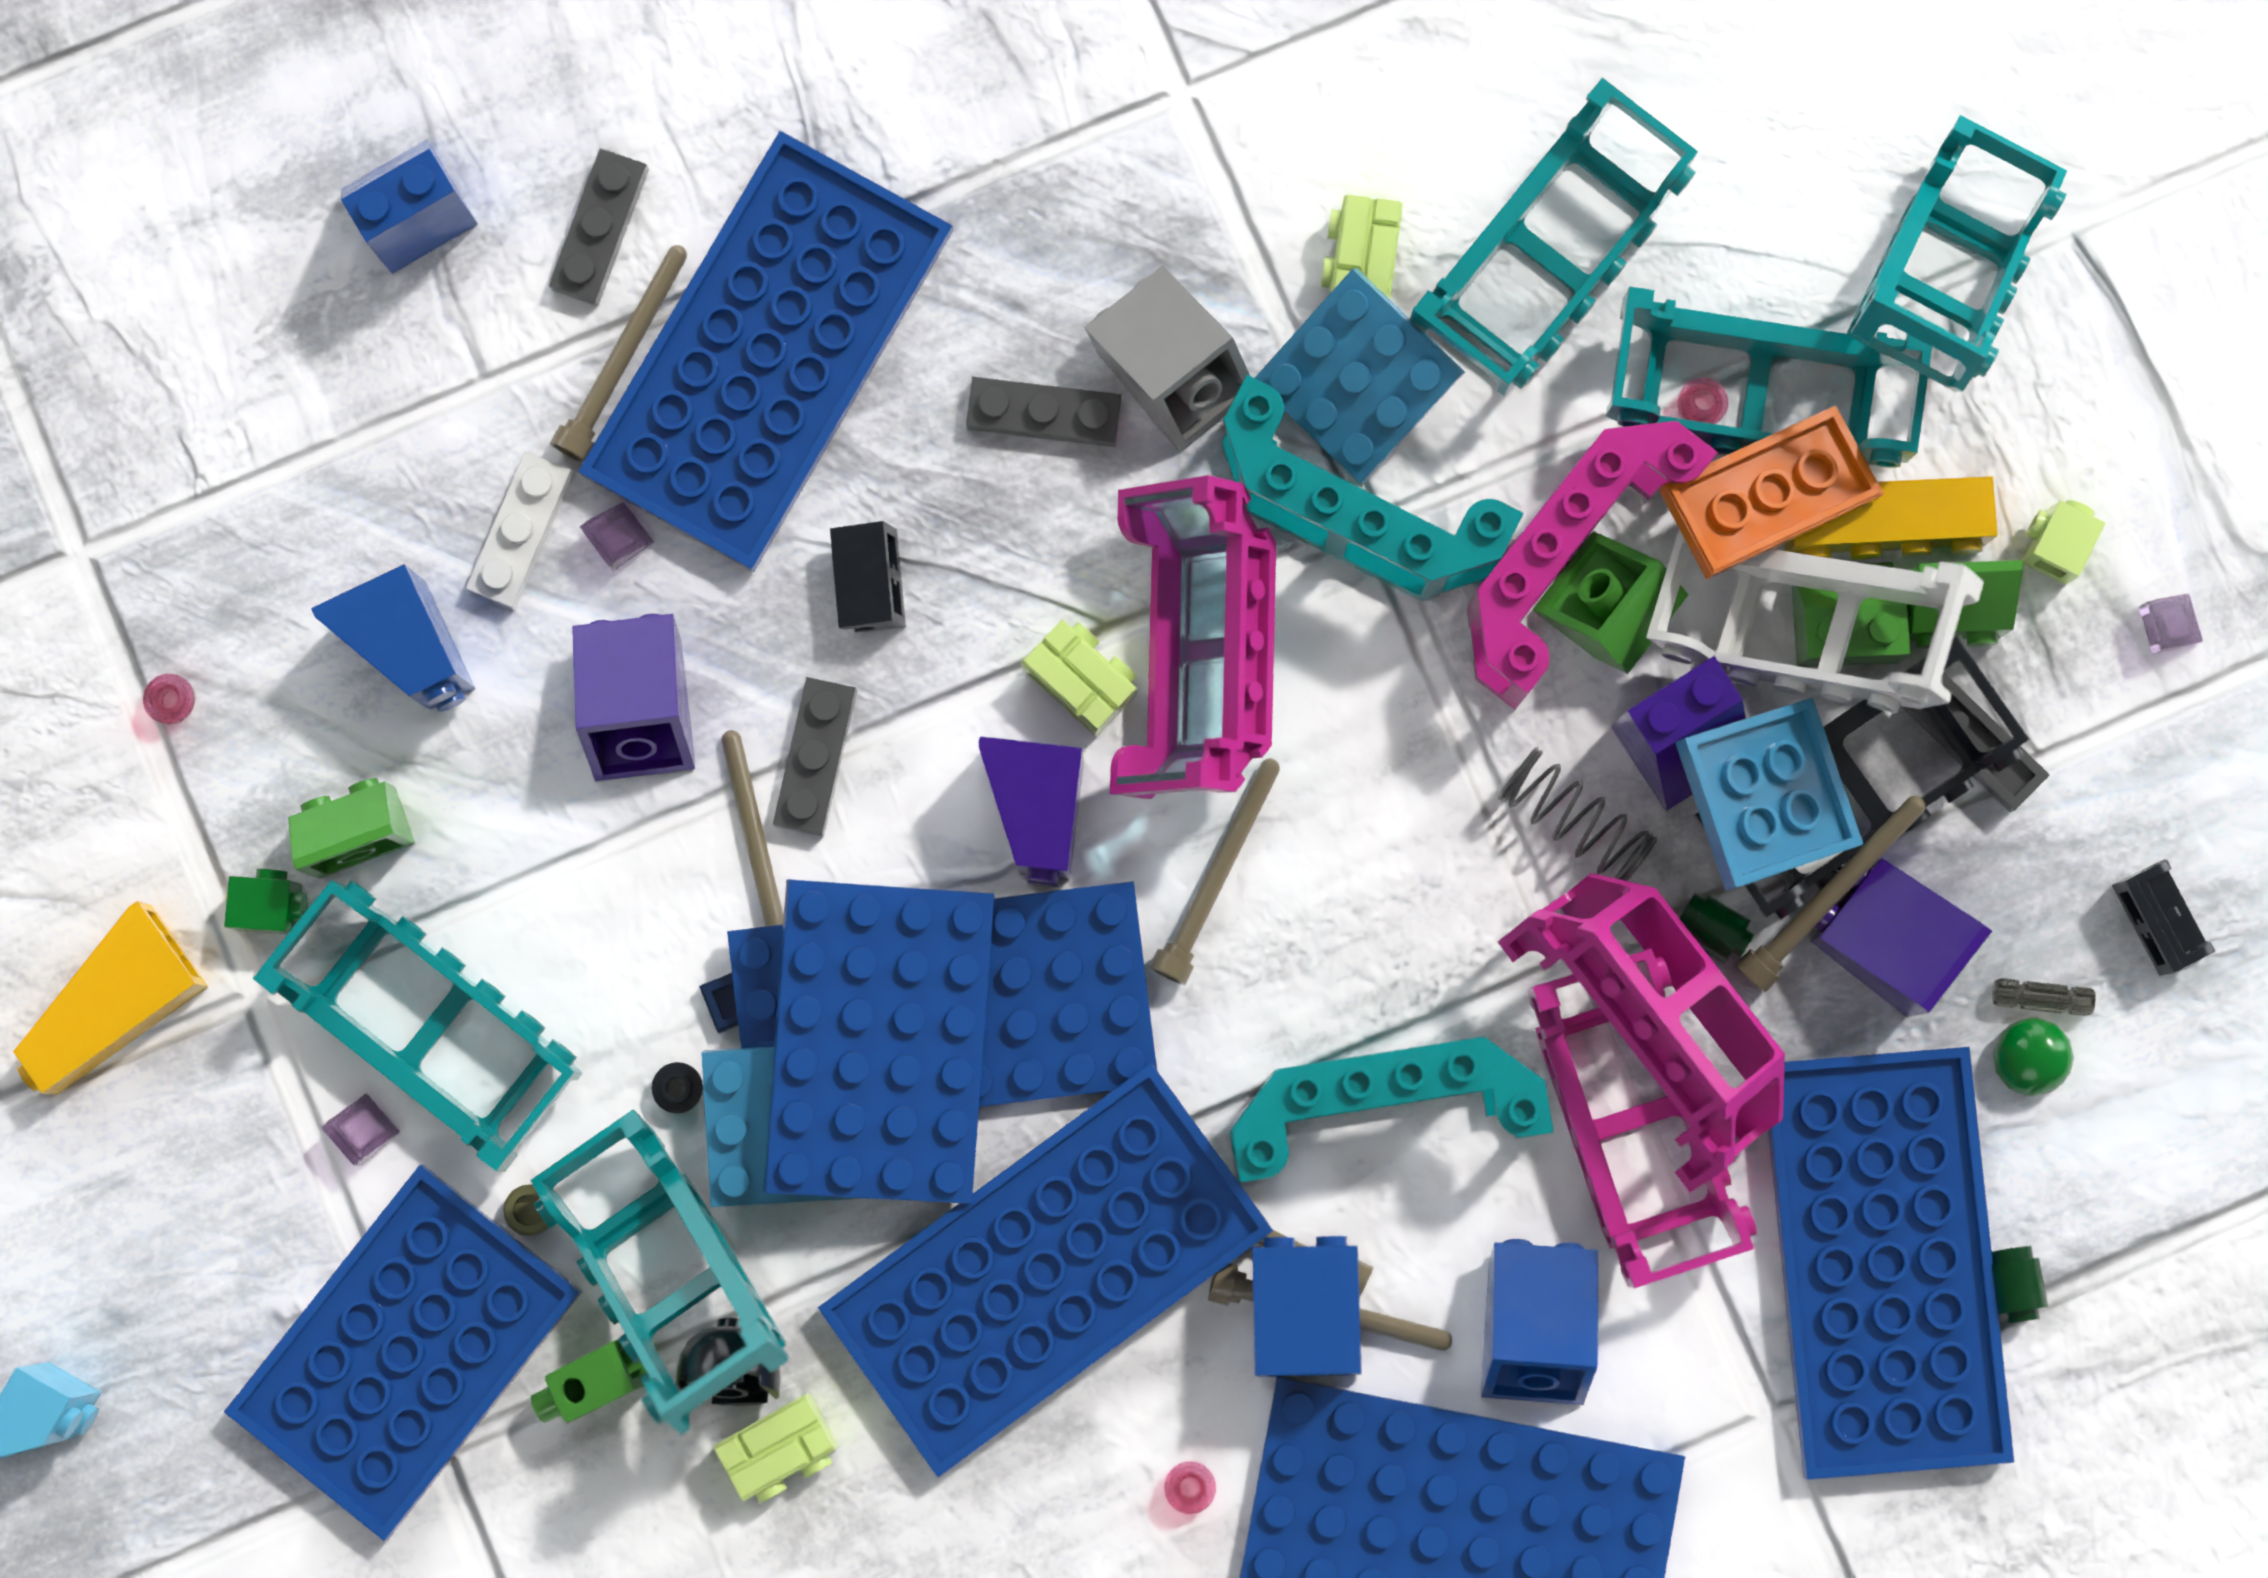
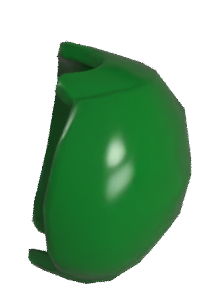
(2033, 1056)

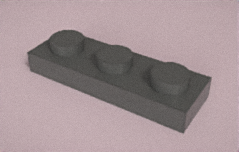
(599, 227)
(1043, 411)
(815, 756)
(2011, 784)

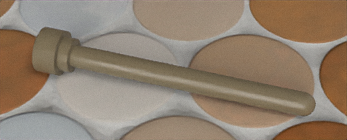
(577, 434)
(752, 828)
(1175, 958)
(1765, 963)
(1233, 1286)

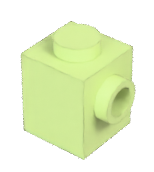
(2062, 540)

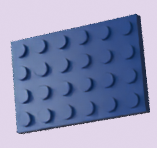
(878, 1042)
(403, 1352)

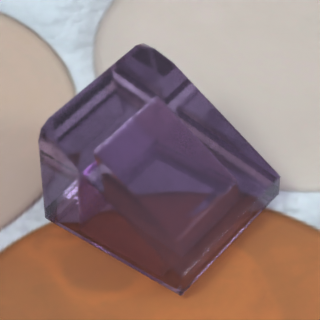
(616, 535)
(2170, 623)
(360, 1130)

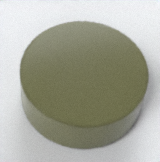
(521, 1213)

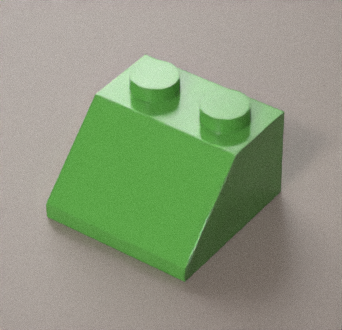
(1607, 600)
(1981, 621)
(1876, 638)
(349, 829)

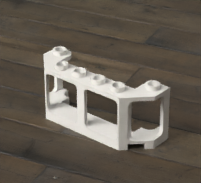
(1853, 582)

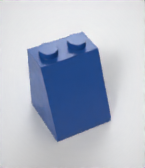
(407, 207)
(402, 635)
(1306, 1308)
(1540, 1322)

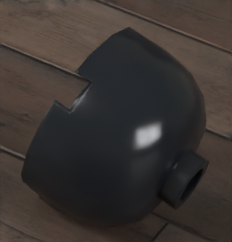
(712, 1348)

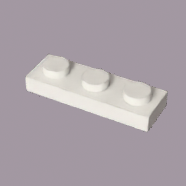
(519, 530)

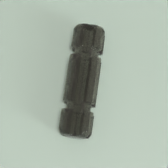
(2043, 997)

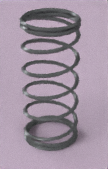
(1515, 784)

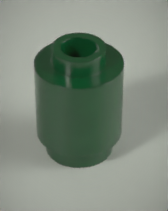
(1717, 927)
(2018, 1284)

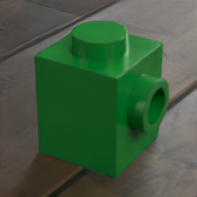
(264, 902)

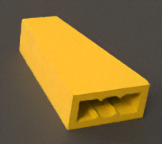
(111, 1000)

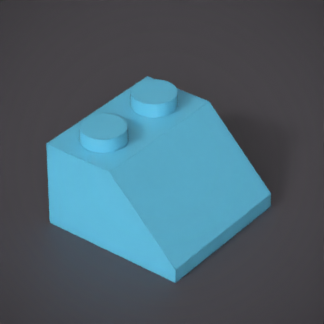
(44, 1408)

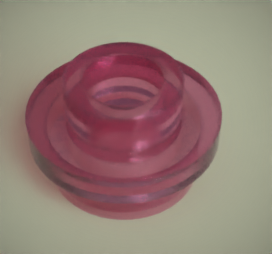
(1690, 411)
(158, 688)
(1192, 1504)

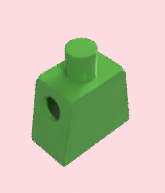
(588, 1384)

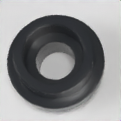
(693, 1090)

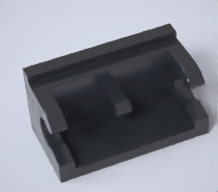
(867, 577)
(2162, 918)

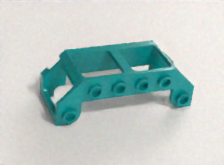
(1510, 228)
(2006, 251)
(1762, 343)
(1350, 520)
(404, 1066)
(1383, 1081)
(724, 1270)

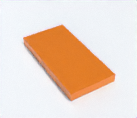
(1771, 492)

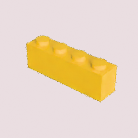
(1911, 518)

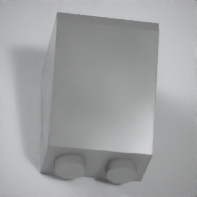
(1170, 356)

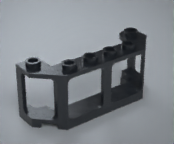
(1868, 800)

